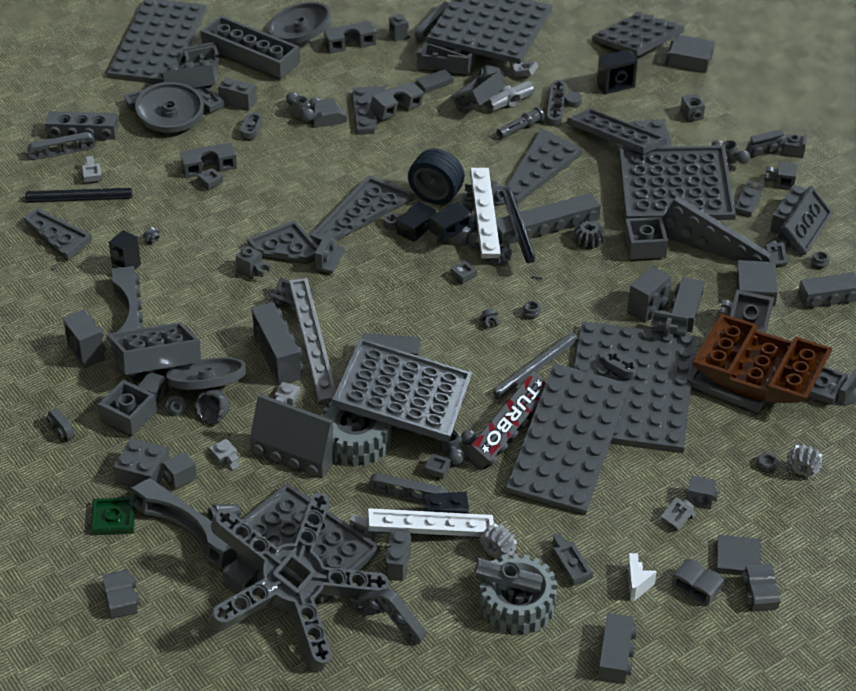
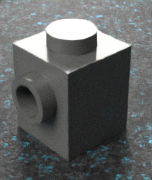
(179, 470)

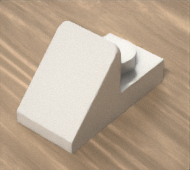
(639, 580)

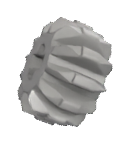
(804, 460)
(498, 541)

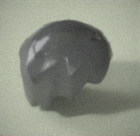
(212, 405)

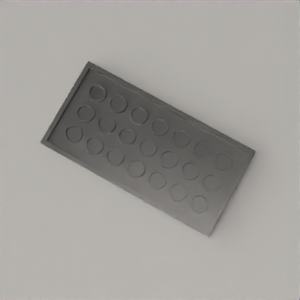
(156, 40)
(568, 439)

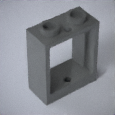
(478, 91)

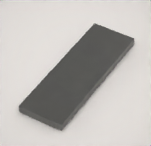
(617, 131)

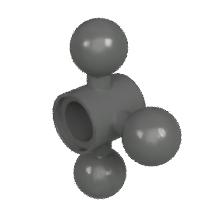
(301, 107)
(732, 152)
(451, 449)

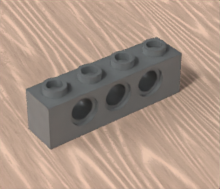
(69, 123)

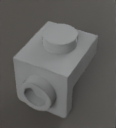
(524, 69)

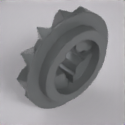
(505, 255)

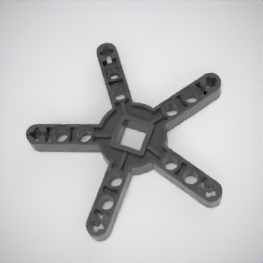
(278, 591)

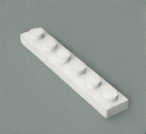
(485, 213)
(428, 522)

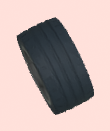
(436, 176)

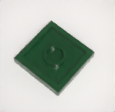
(112, 516)

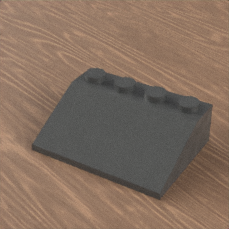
(154, 348)
(292, 436)

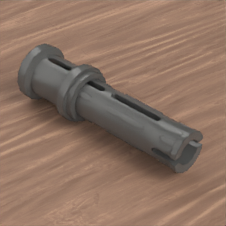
(526, 120)

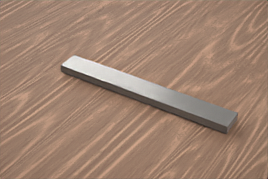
(312, 340)

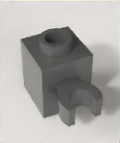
(784, 175)
(250, 263)

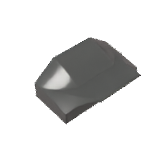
(328, 113)
(847, 392)

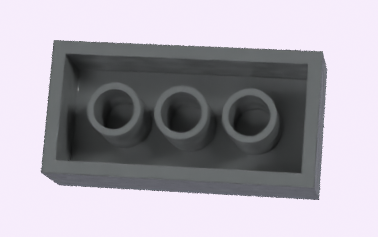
(277, 343)

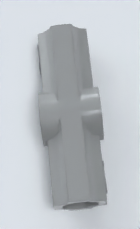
(510, 96)

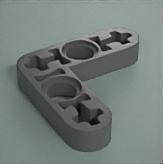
(390, 602)

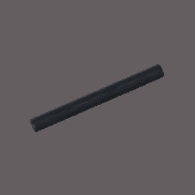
(78, 194)
(518, 225)

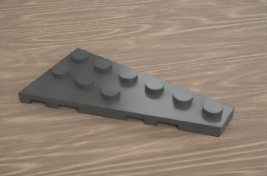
(541, 163)
(365, 204)
(697, 229)

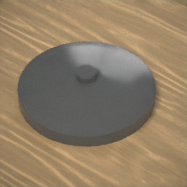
(301, 22)
(169, 107)
(206, 374)

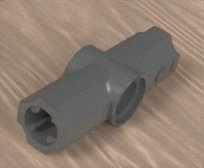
(508, 576)

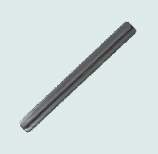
(535, 365)

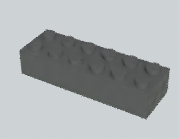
(251, 46)

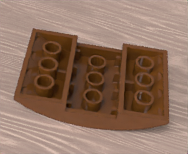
(759, 362)

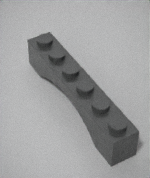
(125, 288)
(157, 501)

